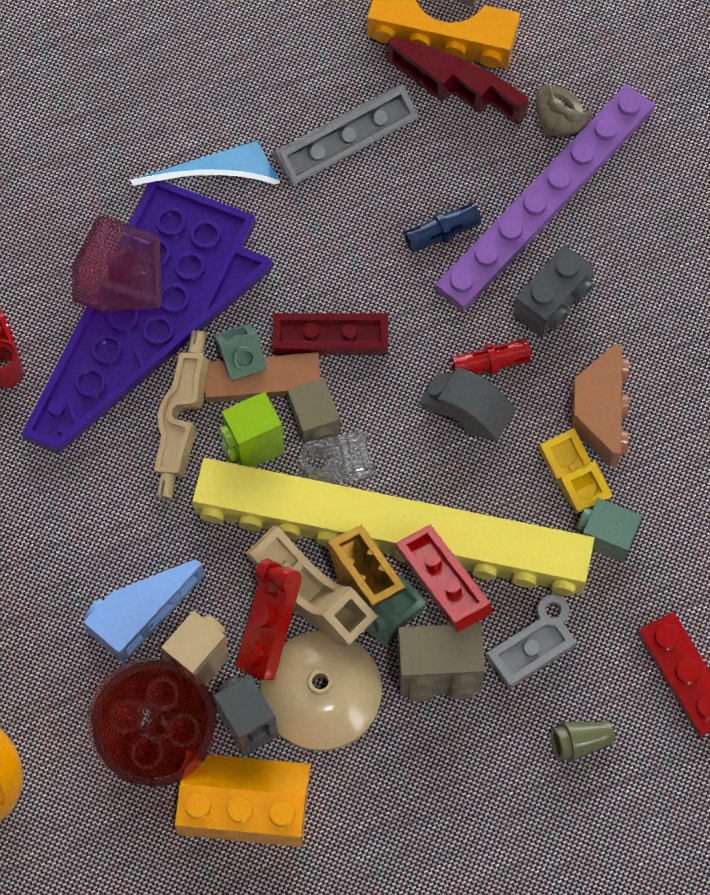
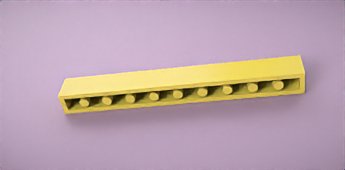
(326, 510)

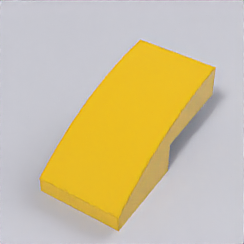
(573, 470)

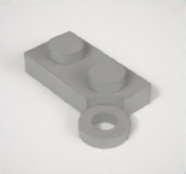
(534, 645)

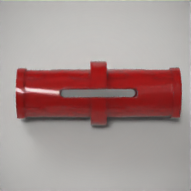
(493, 358)

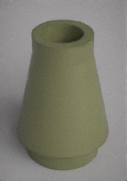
(579, 739)

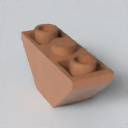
(600, 405)

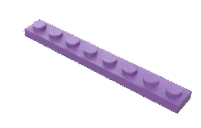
(544, 198)

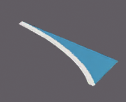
(239, 161)

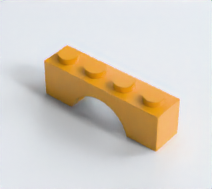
(482, 38)

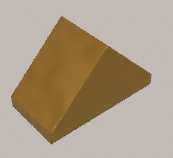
(364, 567)

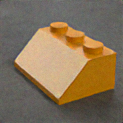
(244, 800)

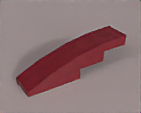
(447, 74)

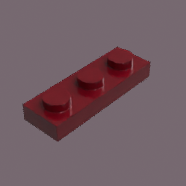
(330, 333)

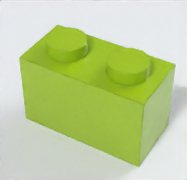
(252, 432)

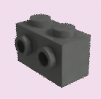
(554, 291)

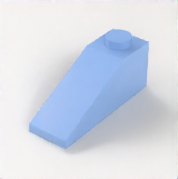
(138, 609)

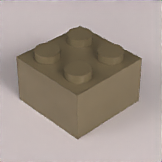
(440, 661)

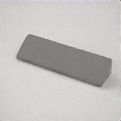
(346, 134)

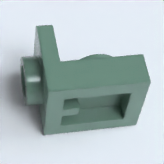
(240, 351)
(396, 613)

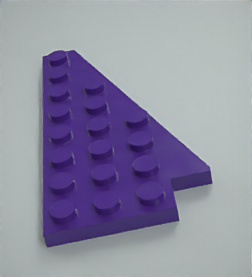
(117, 350)

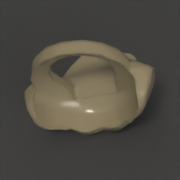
(555, 116)

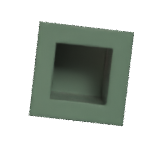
(612, 528)

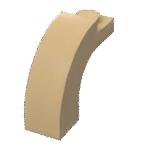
(320, 601)

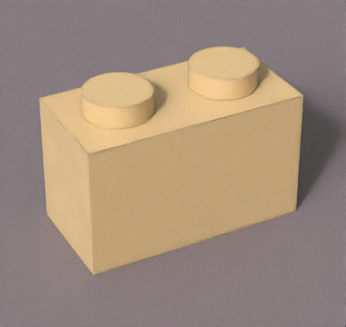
(198, 646)

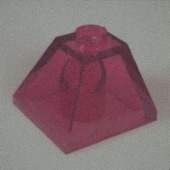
(117, 268)

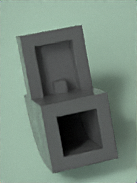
(471, 401)

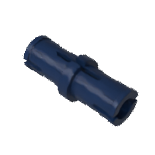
(442, 227)

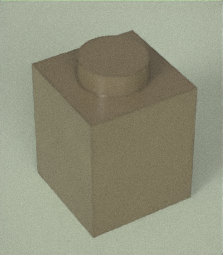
(314, 411)

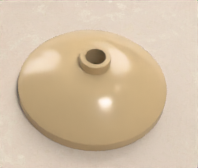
(326, 716)

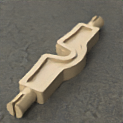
(176, 434)

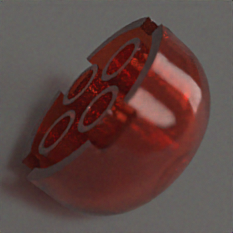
(174, 736)

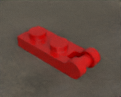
(268, 619)

